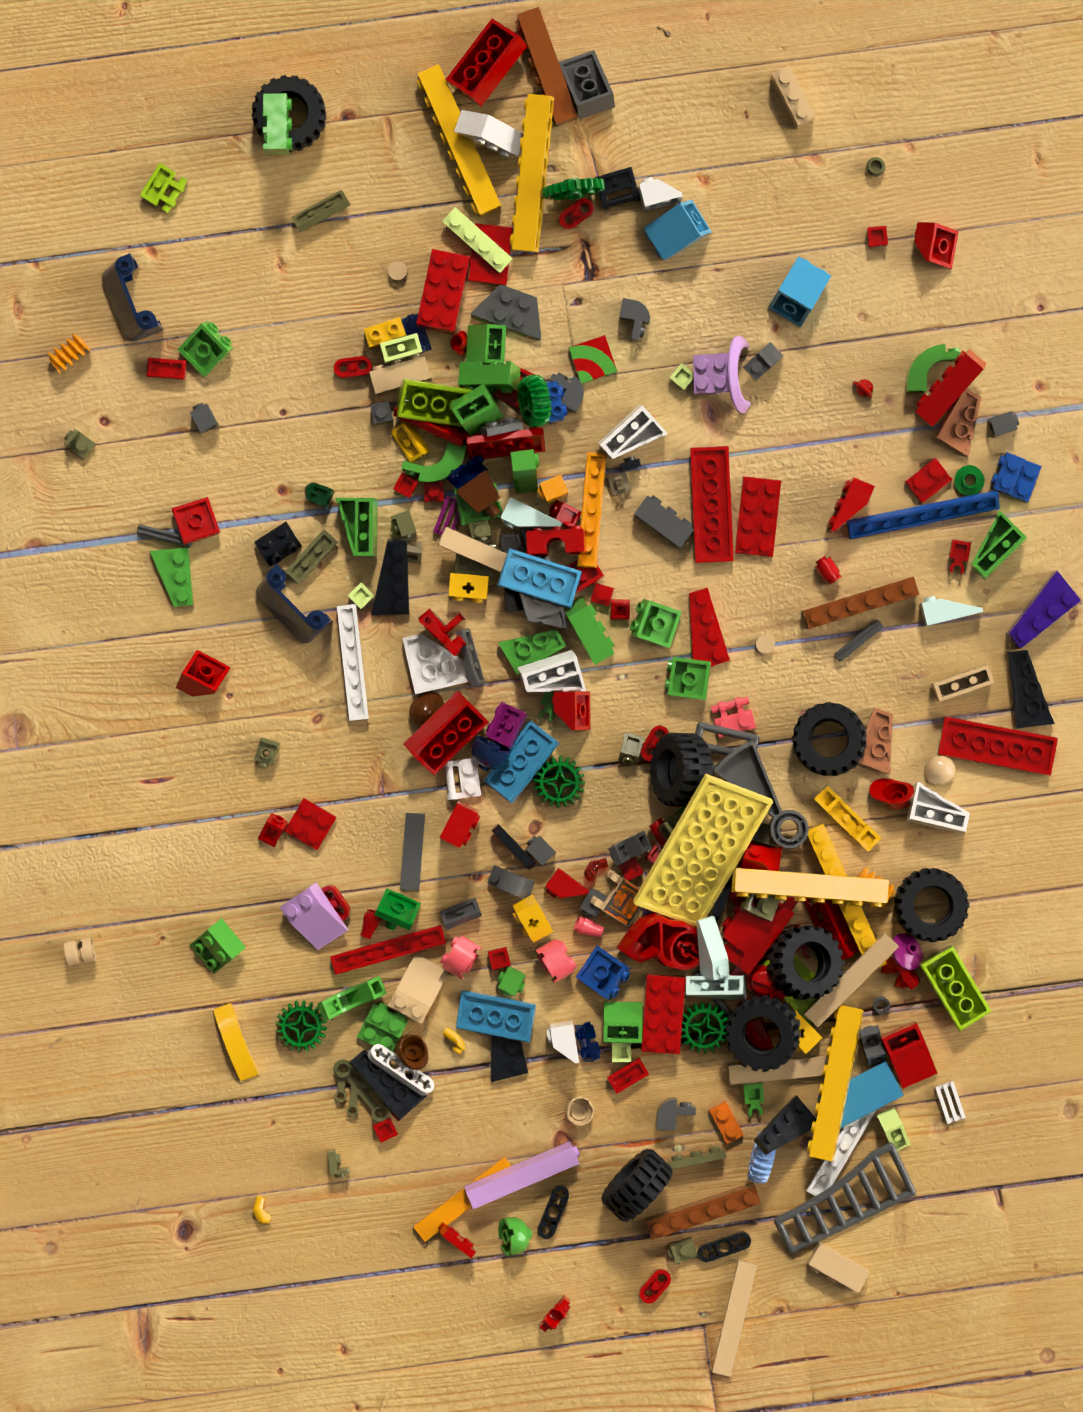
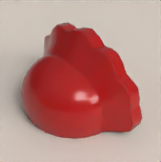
(459, 342)
(864, 388)

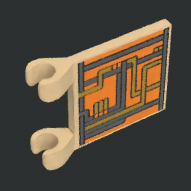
(620, 900)

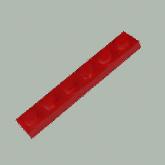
(388, 949)

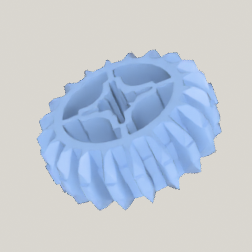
(760, 1165)

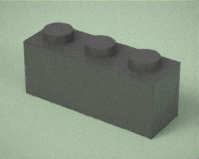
(664, 521)

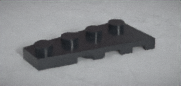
(393, 583)
(511, 598)
(1027, 695)
(506, 1058)
(391, 1092)
(786, 1126)

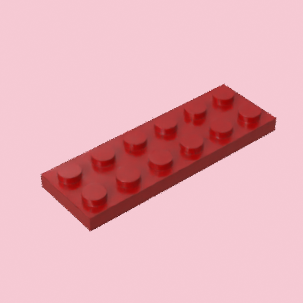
(711, 504)
(997, 745)

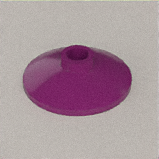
(908, 953)

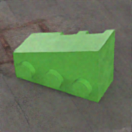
(493, 375)

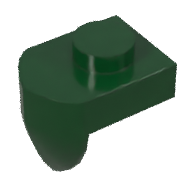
(318, 494)

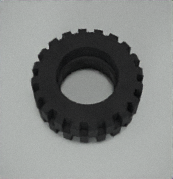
(308, 95)
(803, 739)
(679, 767)
(957, 904)
(828, 962)
(745, 1050)
(637, 1185)

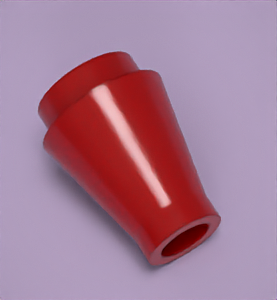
(369, 924)

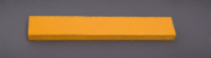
(592, 507)
(453, 1206)

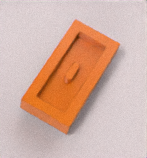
(726, 1122)

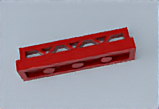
(834, 923)

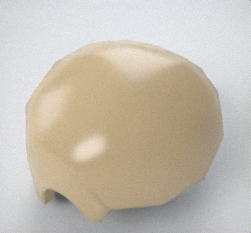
(939, 770)
(579, 1111)

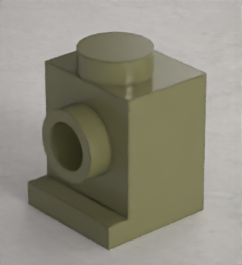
(404, 525)
(480, 531)
(272, 747)
(667, 826)

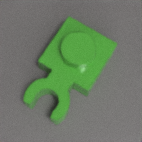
(547, 701)
(753, 1095)

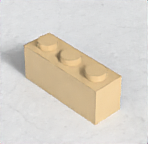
(792, 97)
(390, 377)
(962, 683)
(838, 1268)

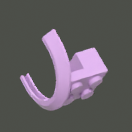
(719, 374)

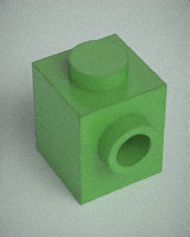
(511, 981)

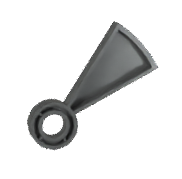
(746, 770)

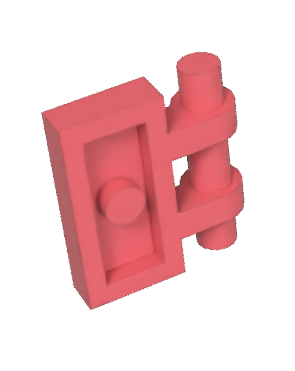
(739, 721)

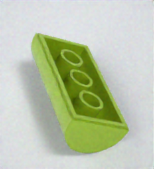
(428, 402)
(955, 987)

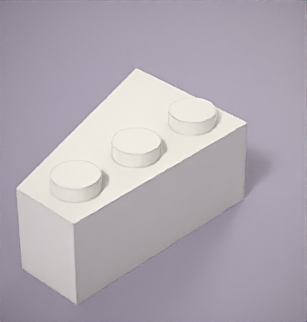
(489, 132)
(633, 431)
(553, 674)
(934, 811)

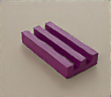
(454, 502)

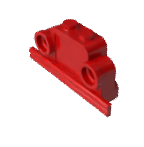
(750, 936)

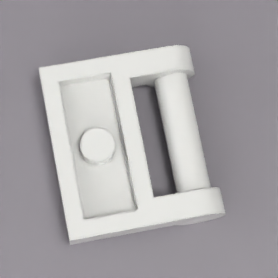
(468, 779)

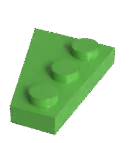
(176, 574)
(531, 648)

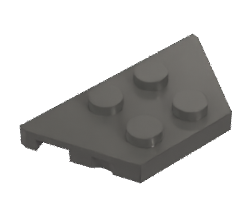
(511, 309)
(543, 611)

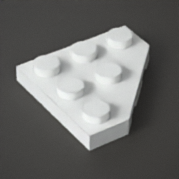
(432, 665)

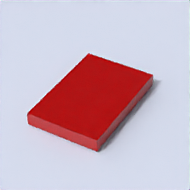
(480, 270)

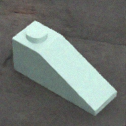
(521, 515)
(942, 610)
(712, 952)
(724, 988)

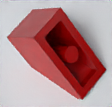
(564, 885)

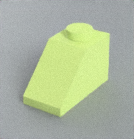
(400, 348)
(893, 1128)

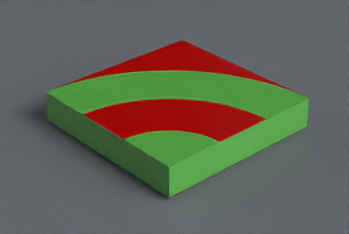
(593, 359)

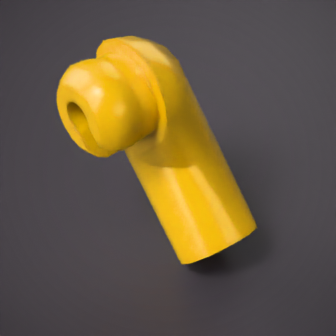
(456, 1039)
(258, 1211)

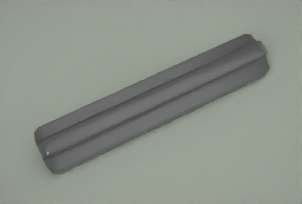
(161, 535)
(857, 641)

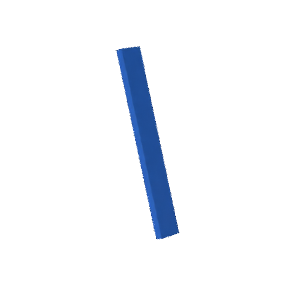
(923, 514)

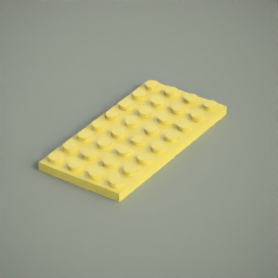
(703, 850)

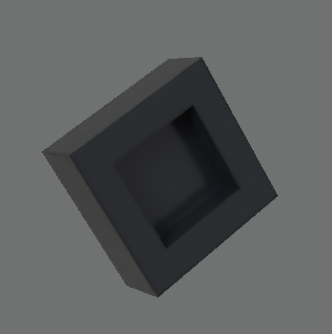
(630, 463)

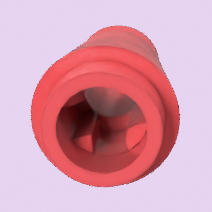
(588, 927)

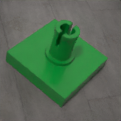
(397, 910)

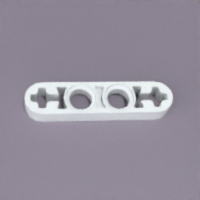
(399, 1073)

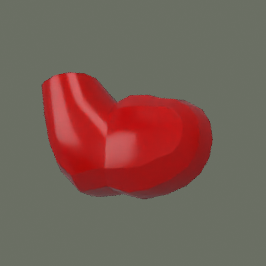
(664, 939)

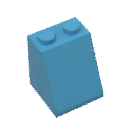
(677, 229)
(799, 291)

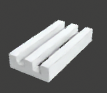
(955, 1117)

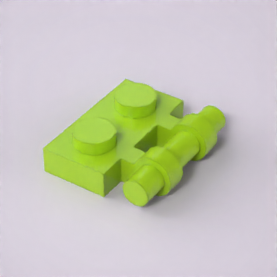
(159, 183)

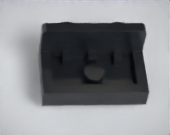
(278, 544)

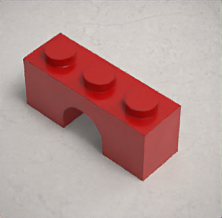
(540, 540)

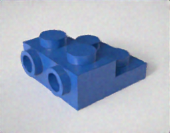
(558, 410)
(1015, 476)
(604, 973)

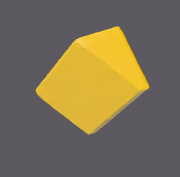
(410, 441)

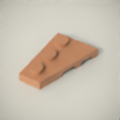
(960, 422)
(878, 739)

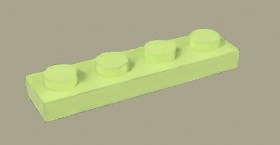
(477, 240)

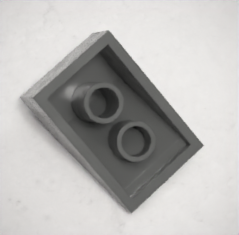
(587, 84)

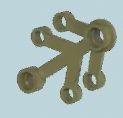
(357, 1087)

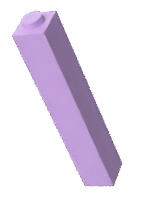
(522, 1174)

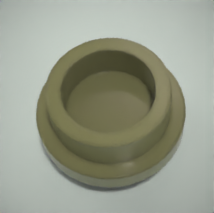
(875, 166)

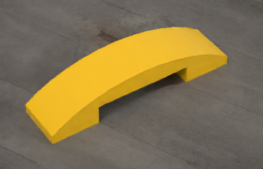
(847, 818)
(235, 1042)

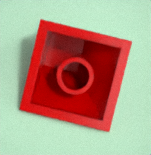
(936, 243)
(202, 675)
(573, 709)
(761, 857)

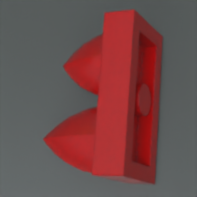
(905, 979)

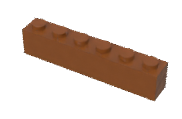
(546, 64)
(860, 602)
(702, 1211)

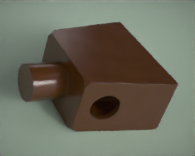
(481, 494)

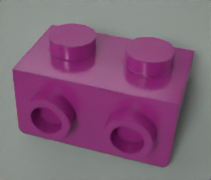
(505, 724)

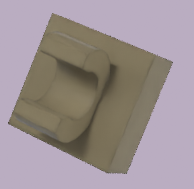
(619, 483)
(414, 552)

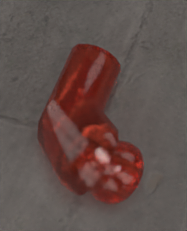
(593, 867)

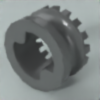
(885, 1009)

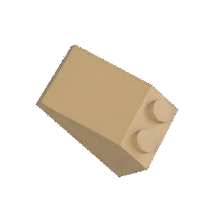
(418, 988)

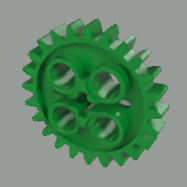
(573, 188)

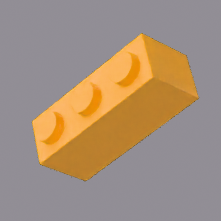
(552, 489)

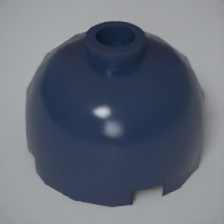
(489, 754)

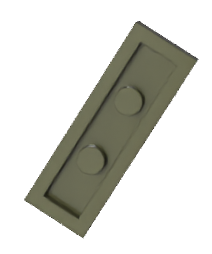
(321, 211)
(311, 556)
(697, 1157)

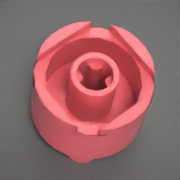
(461, 957)
(555, 960)

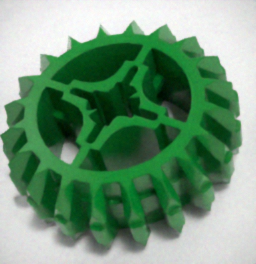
(534, 400)
(542, 780)
(706, 1017)
(292, 1025)

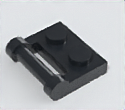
(616, 182)

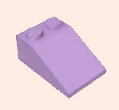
(314, 916)

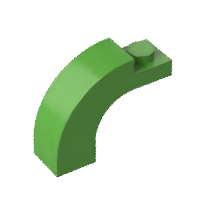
(917, 374)
(452, 459)
(351, 997)

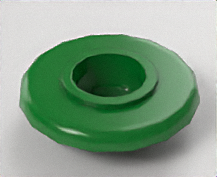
(969, 470)

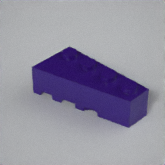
(1045, 608)

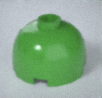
(514, 1235)

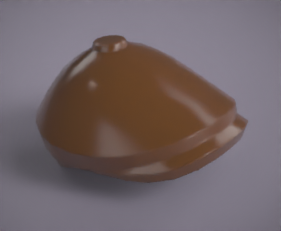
(424, 707)
(412, 1052)

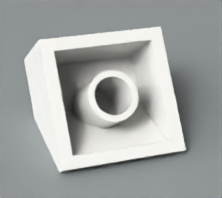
(657, 194)
(563, 1039)

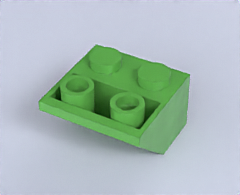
(486, 343)
(476, 409)
(217, 946)
(622, 1022)

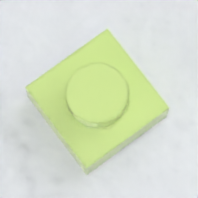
(682, 376)
(361, 595)
(621, 1052)

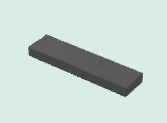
(412, 851)

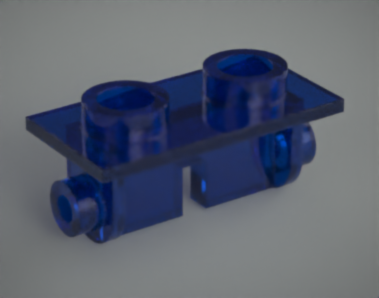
(410, 328)
(466, 473)
(588, 1051)

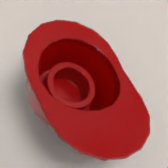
(892, 792)
(760, 983)

